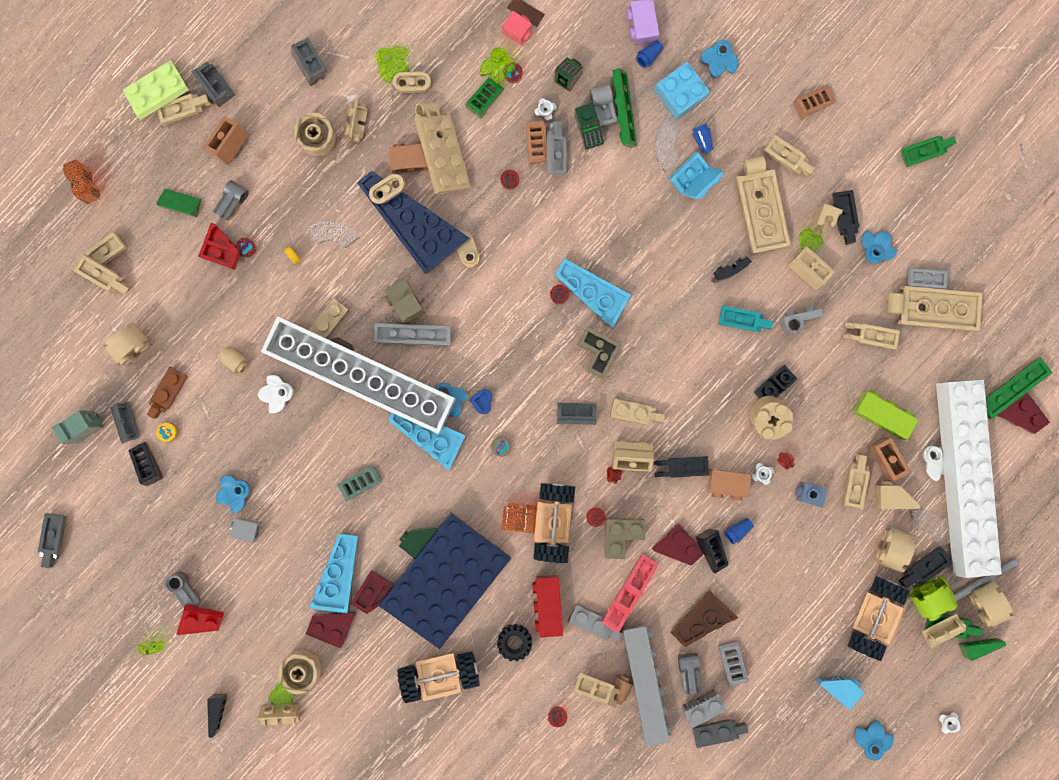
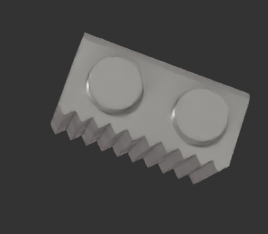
(704, 708)

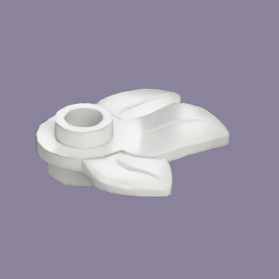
(273, 393)
(934, 466)

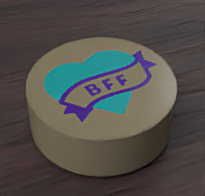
(501, 447)

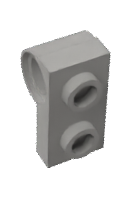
(603, 104)
(809, 314)

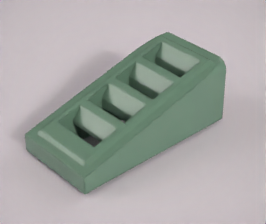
(344, 490)

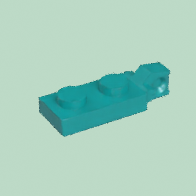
(743, 319)

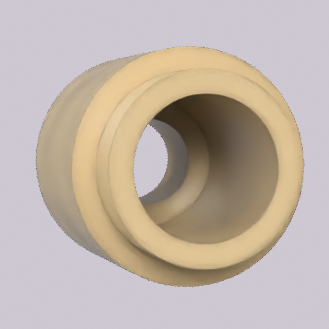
(233, 360)

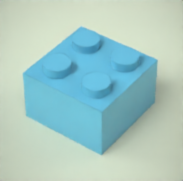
(681, 91)

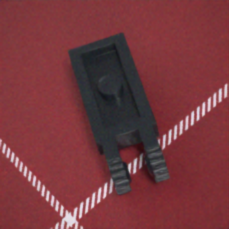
(684, 467)

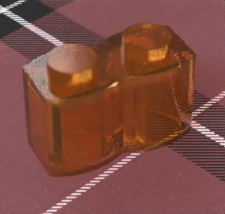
(81, 181)
(519, 518)

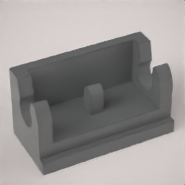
(308, 61)
(213, 83)
(576, 413)

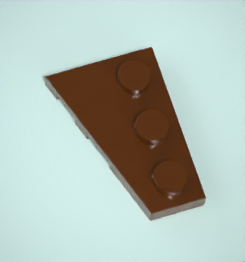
(702, 619)

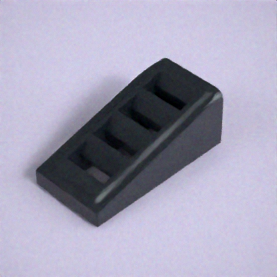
(153, 470)
(709, 538)
(216, 706)

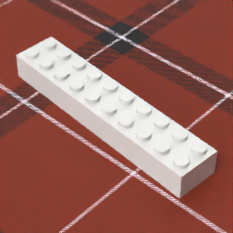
(358, 375)
(968, 479)

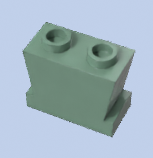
(78, 427)

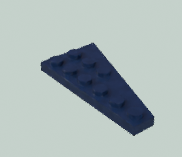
(419, 229)

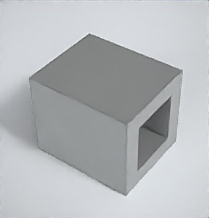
(245, 529)

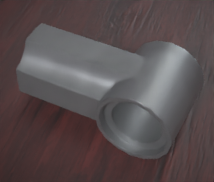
(232, 197)
(184, 592)
(689, 668)

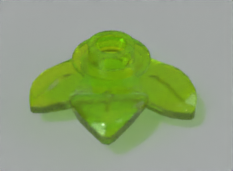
(394, 64)
(498, 67)

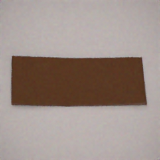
(523, 8)

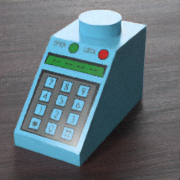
(843, 689)

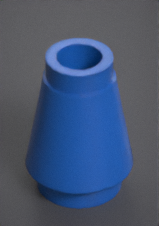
(649, 54)
(703, 137)
(738, 531)

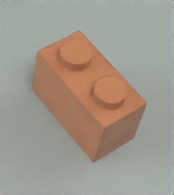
(226, 140)
(407, 158)
(889, 459)
(728, 483)

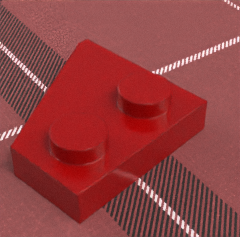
(219, 248)
(199, 620)

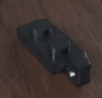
(848, 220)
(926, 568)

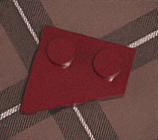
(1025, 414)
(679, 546)
(371, 592)
(331, 627)

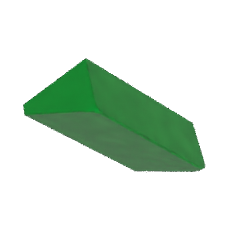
(179, 202)

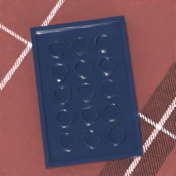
(444, 580)

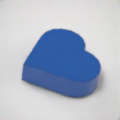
(481, 401)

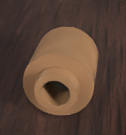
(624, 685)

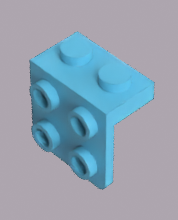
(695, 177)

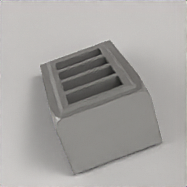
(736, 680)

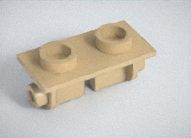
(352, 128)
(944, 630)
(271, 714)

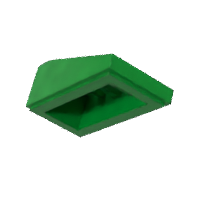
(490, 100)
(977, 649)

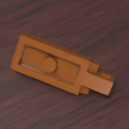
(166, 392)

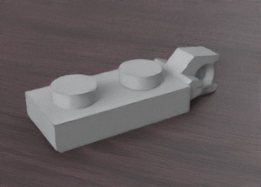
(556, 150)
(592, 623)

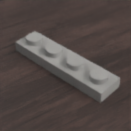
(412, 334)

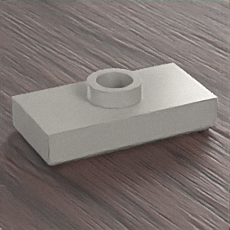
(927, 278)

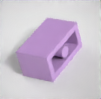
(643, 22)

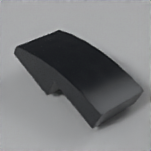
(727, 272)
(776, 383)

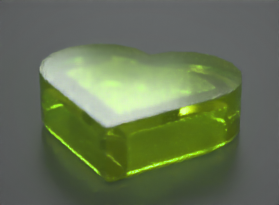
(809, 239)
(148, 648)
(280, 696)

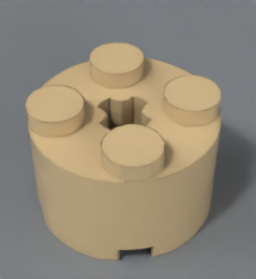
(308, 126)
(126, 344)
(769, 427)
(896, 549)
(992, 605)
(291, 678)

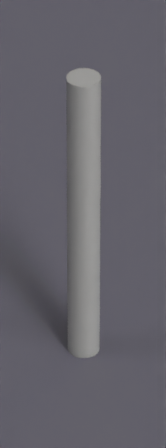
(984, 580)

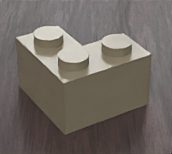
(404, 302)
(603, 350)
(619, 530)

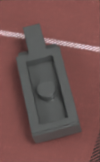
(51, 538)
(718, 732)

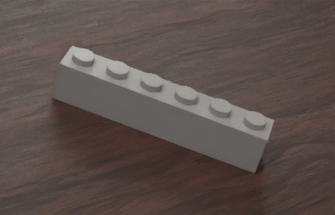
(645, 684)

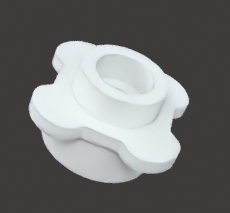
(543, 103)
(767, 476)
(953, 727)

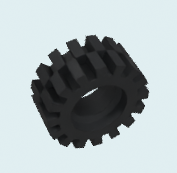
(520, 653)

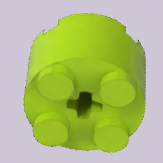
(933, 598)

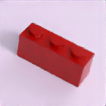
(548, 606)

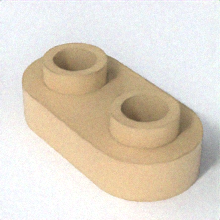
(412, 80)
(387, 188)
(469, 248)

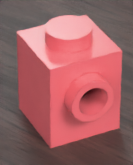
(517, 28)

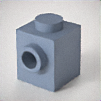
(811, 494)

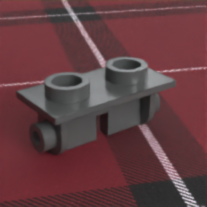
(124, 422)

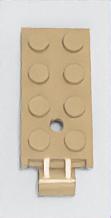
(443, 153)
(762, 215)
(942, 308)

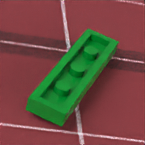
(623, 102)
(1016, 387)

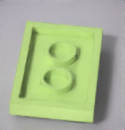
(155, 90)

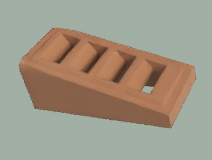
(801, 108)
(531, 126)

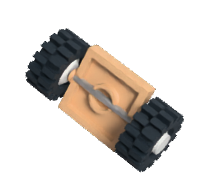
(553, 523)
(878, 618)
(438, 677)

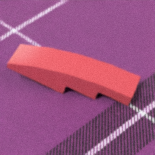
(629, 593)

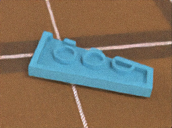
(595, 292)
(440, 446)
(336, 582)

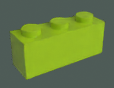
(885, 415)

